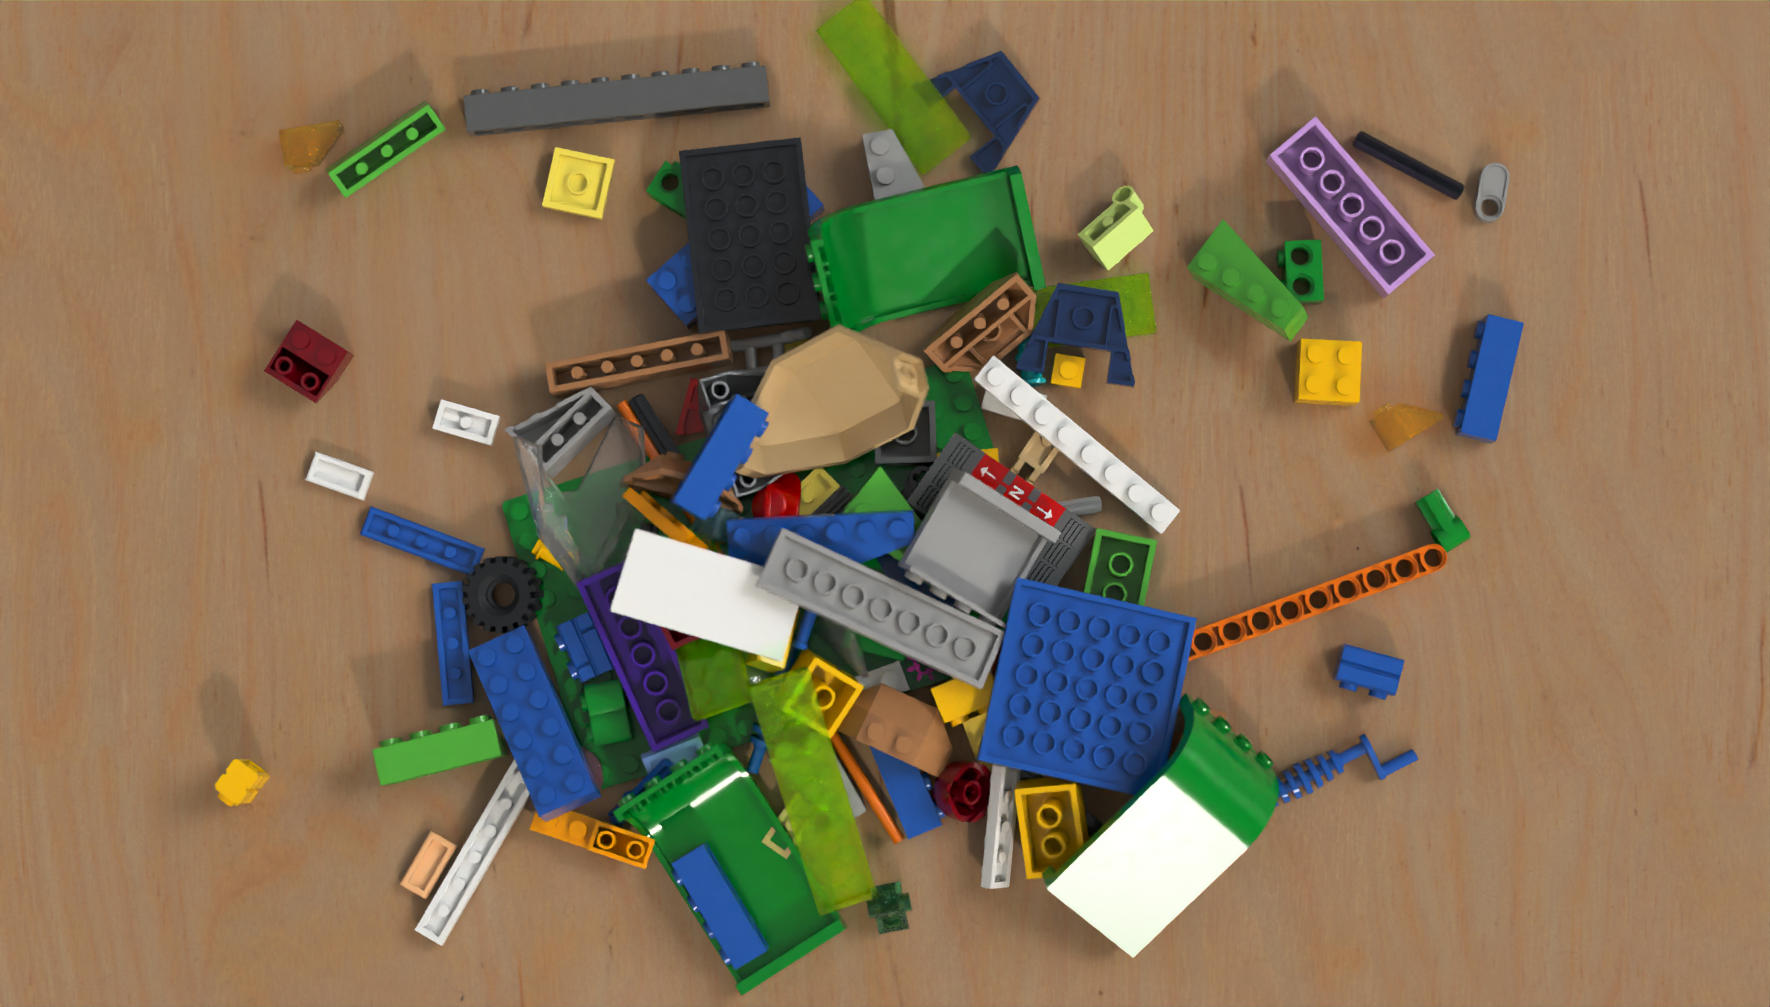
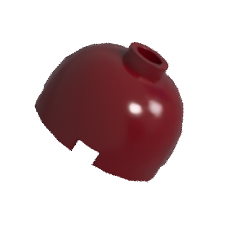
(963, 790)

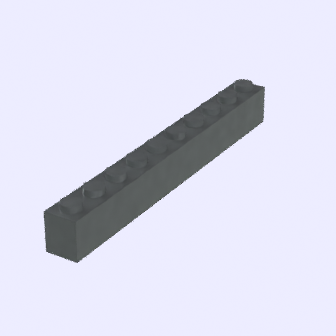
(616, 100)

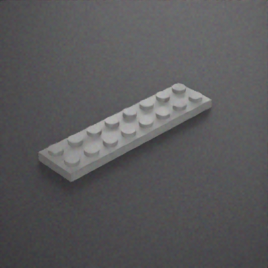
(880, 608)

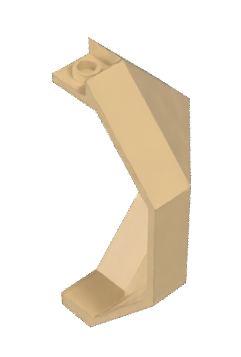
(834, 403)

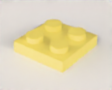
(578, 183)

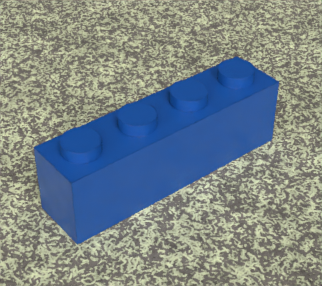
(1489, 378)
(719, 458)
(909, 794)
(719, 905)

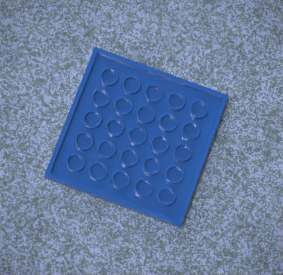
(1086, 687)

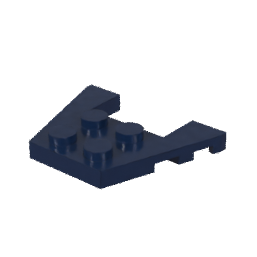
(998, 98)
(1084, 320)

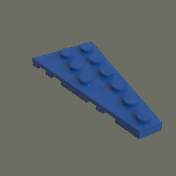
(852, 535)

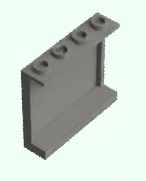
(975, 547)

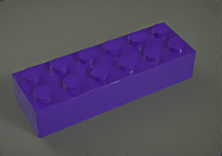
(642, 662)

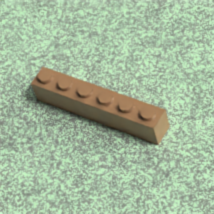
(640, 363)

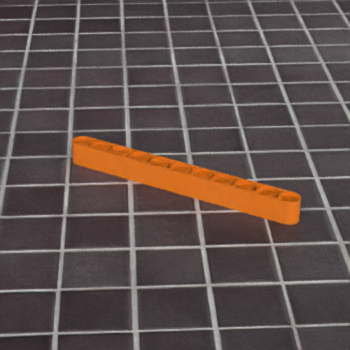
(1331, 596)

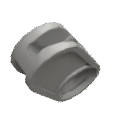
(1492, 186)

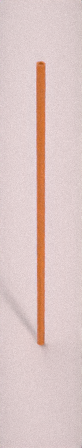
(836, 740)

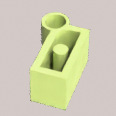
(1117, 228)

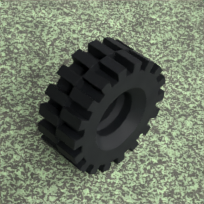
(480, 594)

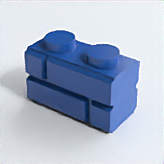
(584, 648)
(1368, 670)

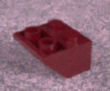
(308, 362)

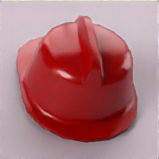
(778, 498)

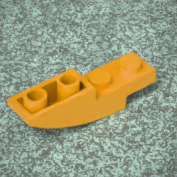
(597, 837)

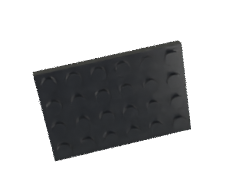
(749, 235)

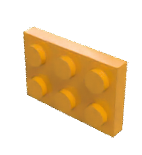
(662, 518)

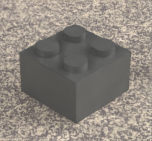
(913, 447)

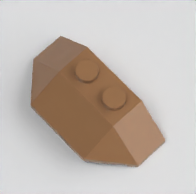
(985, 326)
(663, 477)
(899, 728)

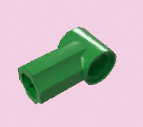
(1445, 527)

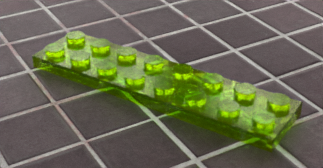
(812, 790)

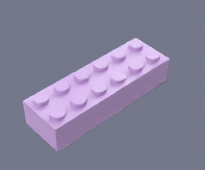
(1349, 207)

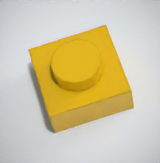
(1068, 371)

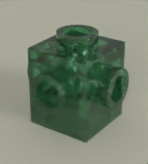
(890, 902)

